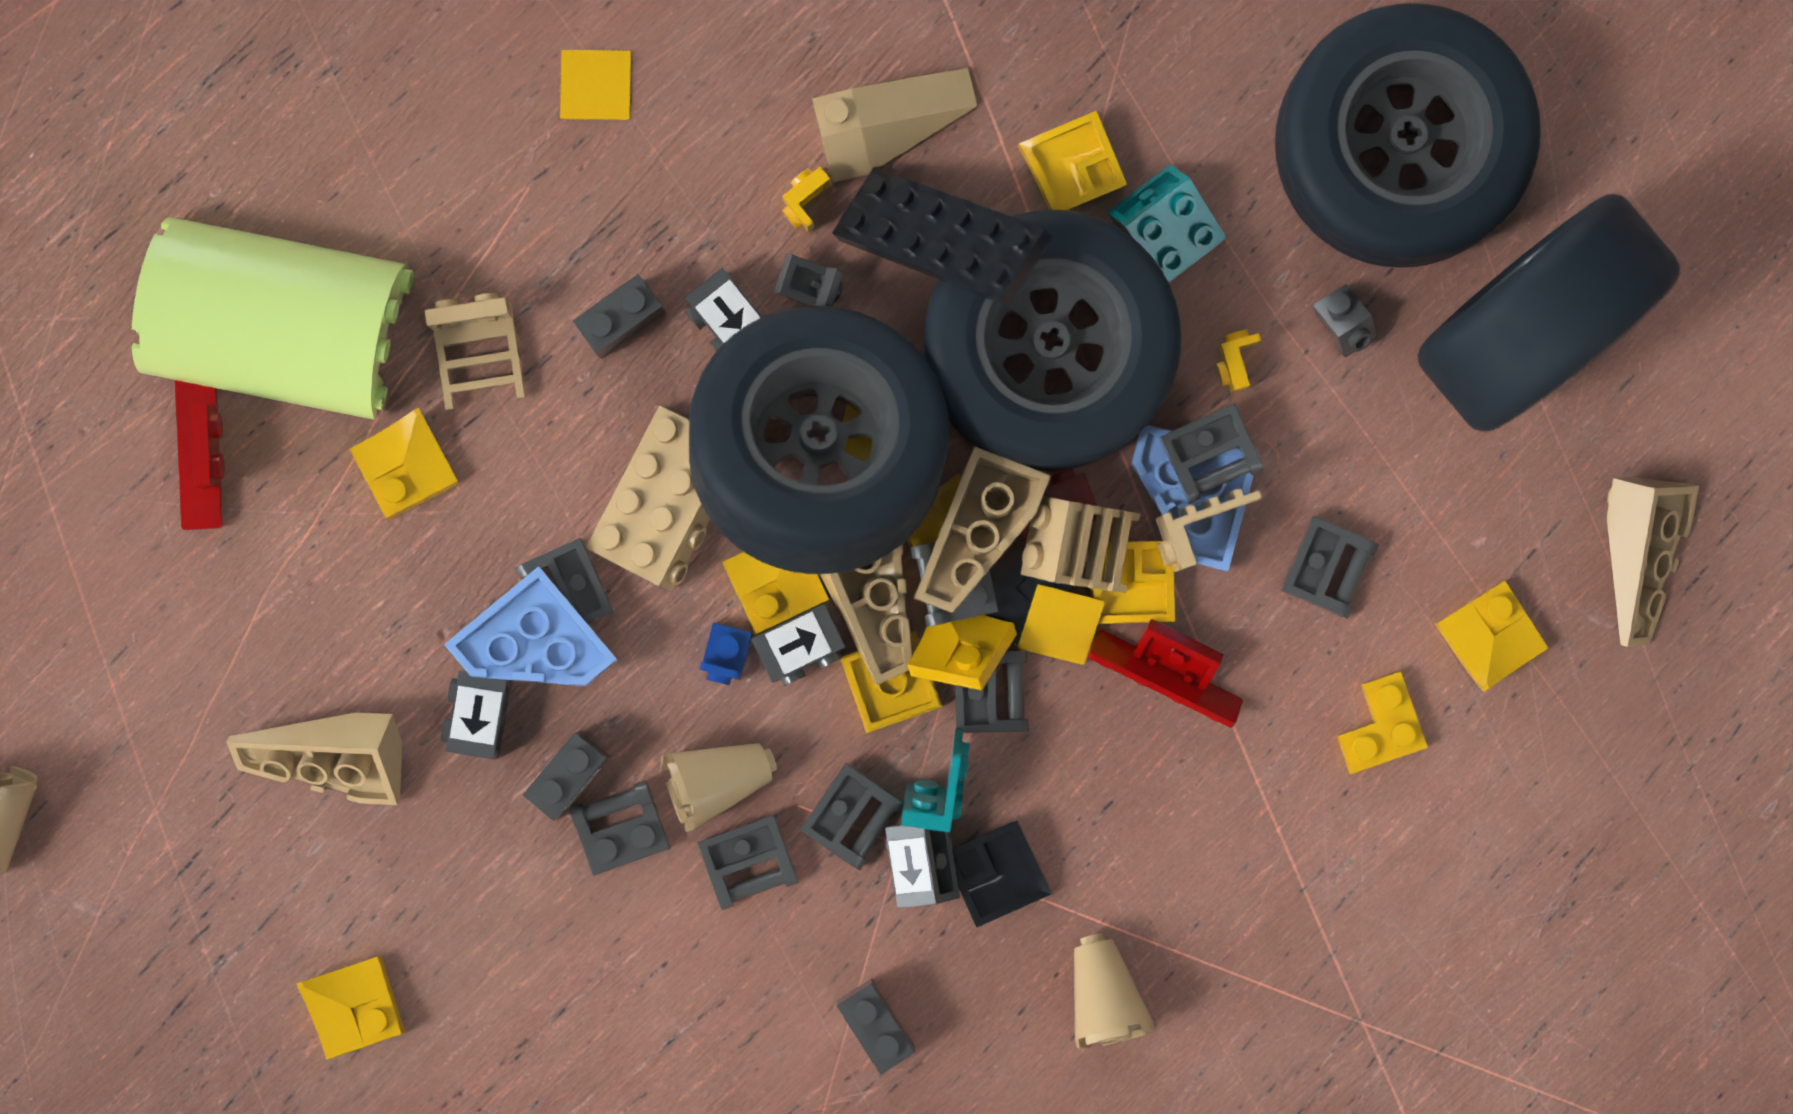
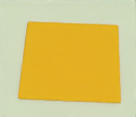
(595, 84)
(1061, 624)

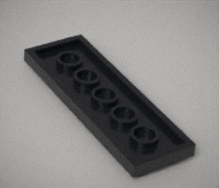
(942, 236)

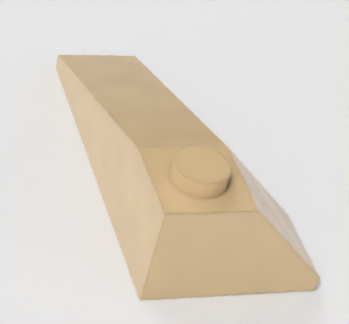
(883, 120)
(984, 519)
(1643, 533)
(875, 613)
(340, 752)

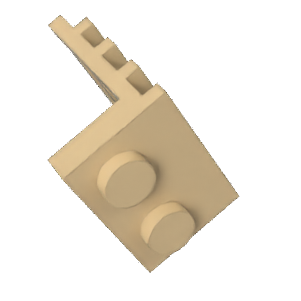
(470, 323)
(1060, 542)
(1175, 547)

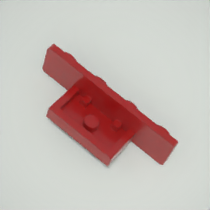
(199, 456)
(1171, 667)

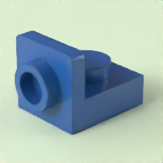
(725, 653)

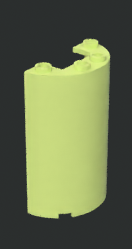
(267, 316)

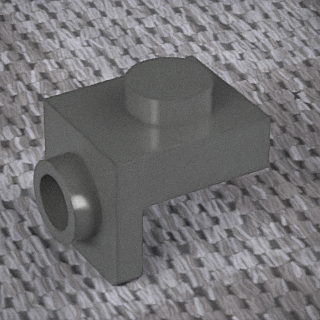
(809, 282)
(1346, 320)

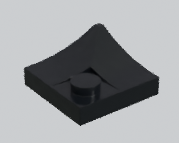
(1013, 590)
(998, 874)

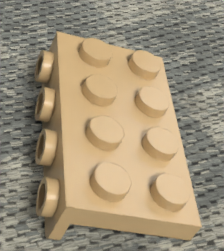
(655, 509)

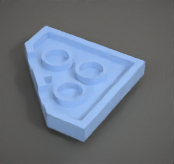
(1209, 538)
(532, 638)

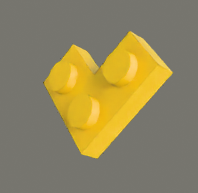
(1394, 729)

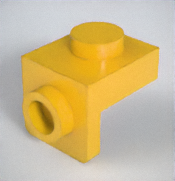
(805, 188)
(1231, 368)

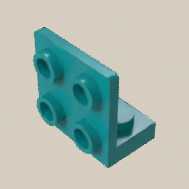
(1169, 221)
(935, 806)

